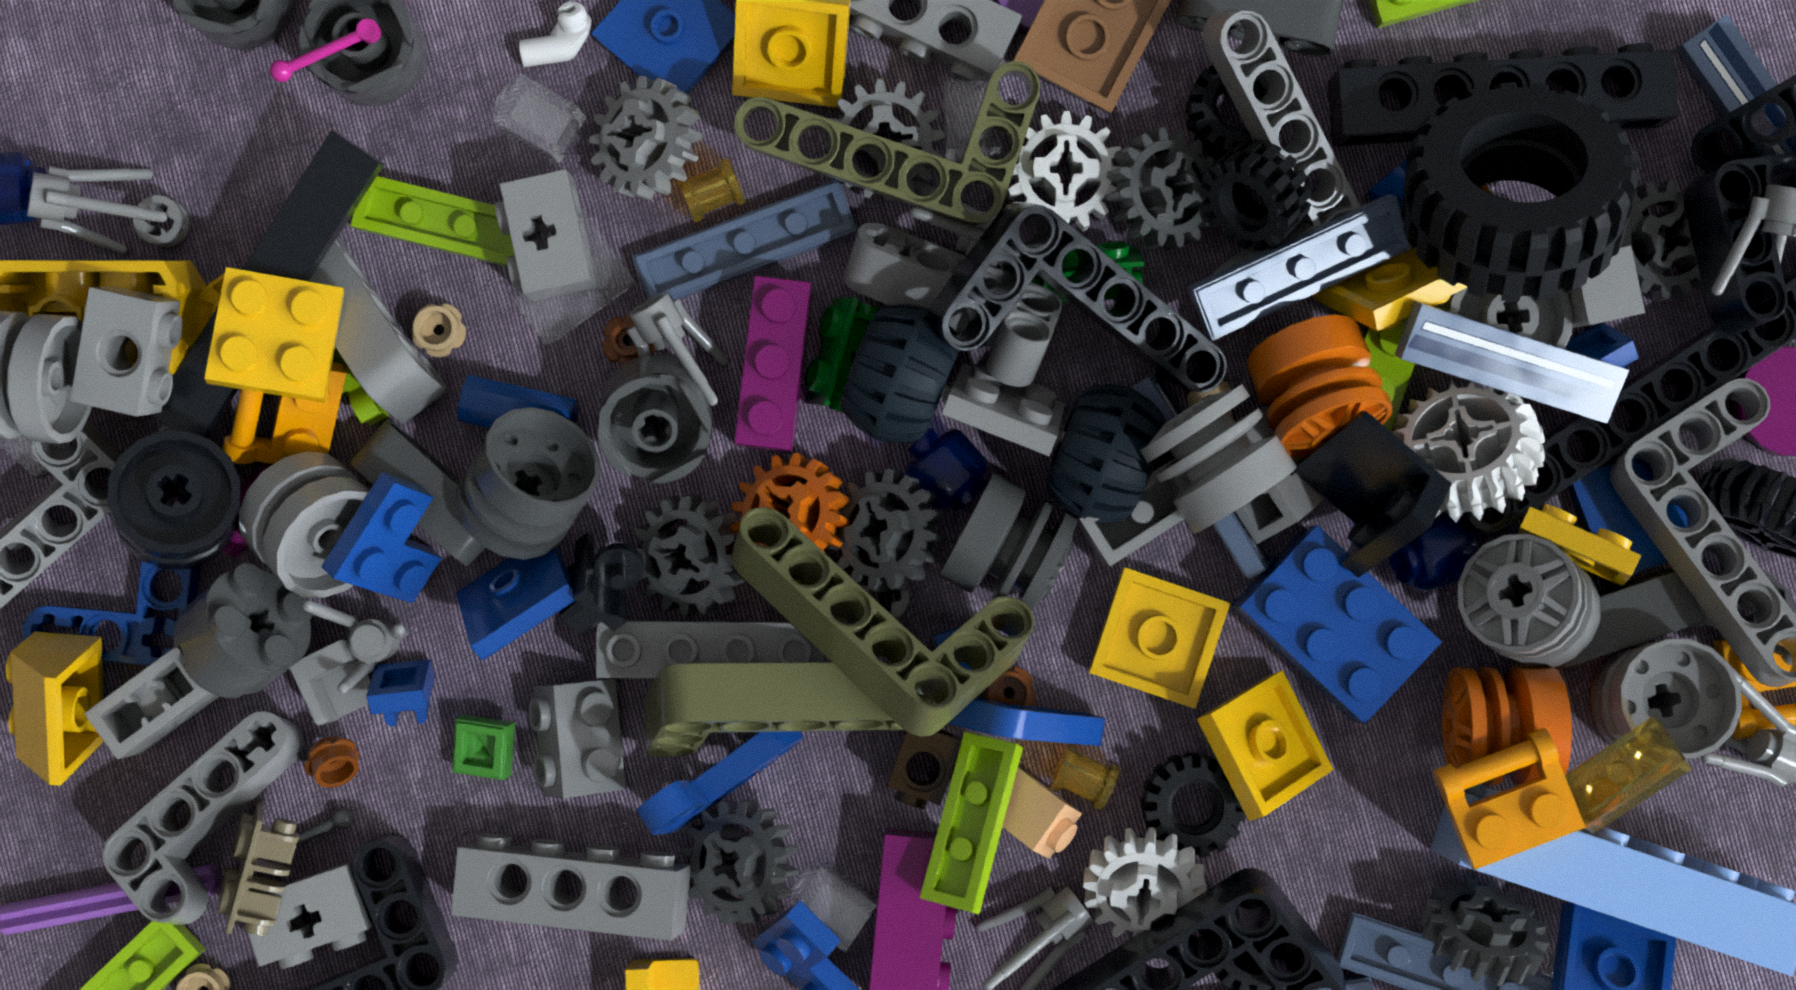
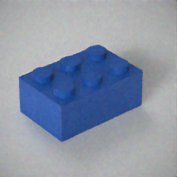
(1334, 626)

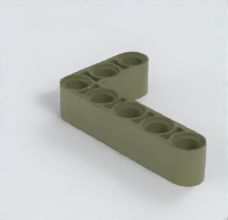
(900, 158)
(875, 630)
(753, 697)

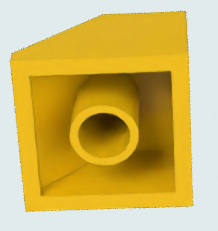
(53, 686)

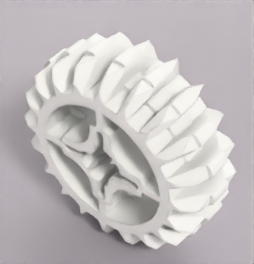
(1501, 447)

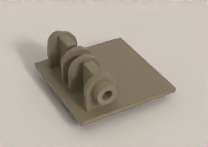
(251, 842)

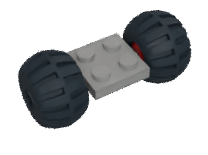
(1097, 458)

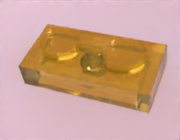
(1625, 774)

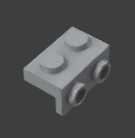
(577, 738)

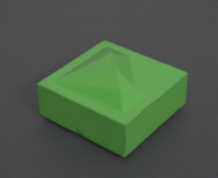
(483, 747)

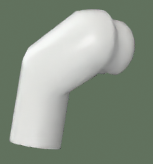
(564, 40)

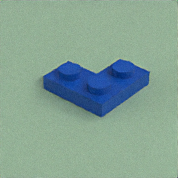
(376, 544)
(798, 947)

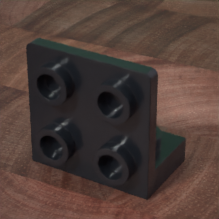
(1377, 486)

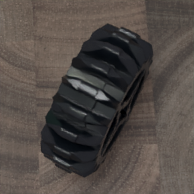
(1755, 503)

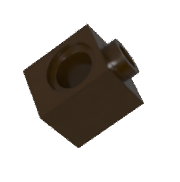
(918, 793)

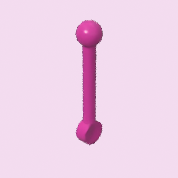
(366, 30)

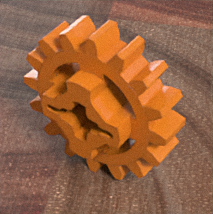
(813, 504)

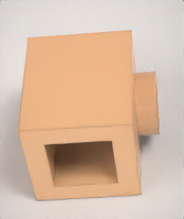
(1039, 816)

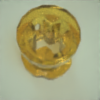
(711, 190)
(1084, 777)

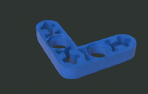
(135, 628)
(1031, 722)
(686, 799)

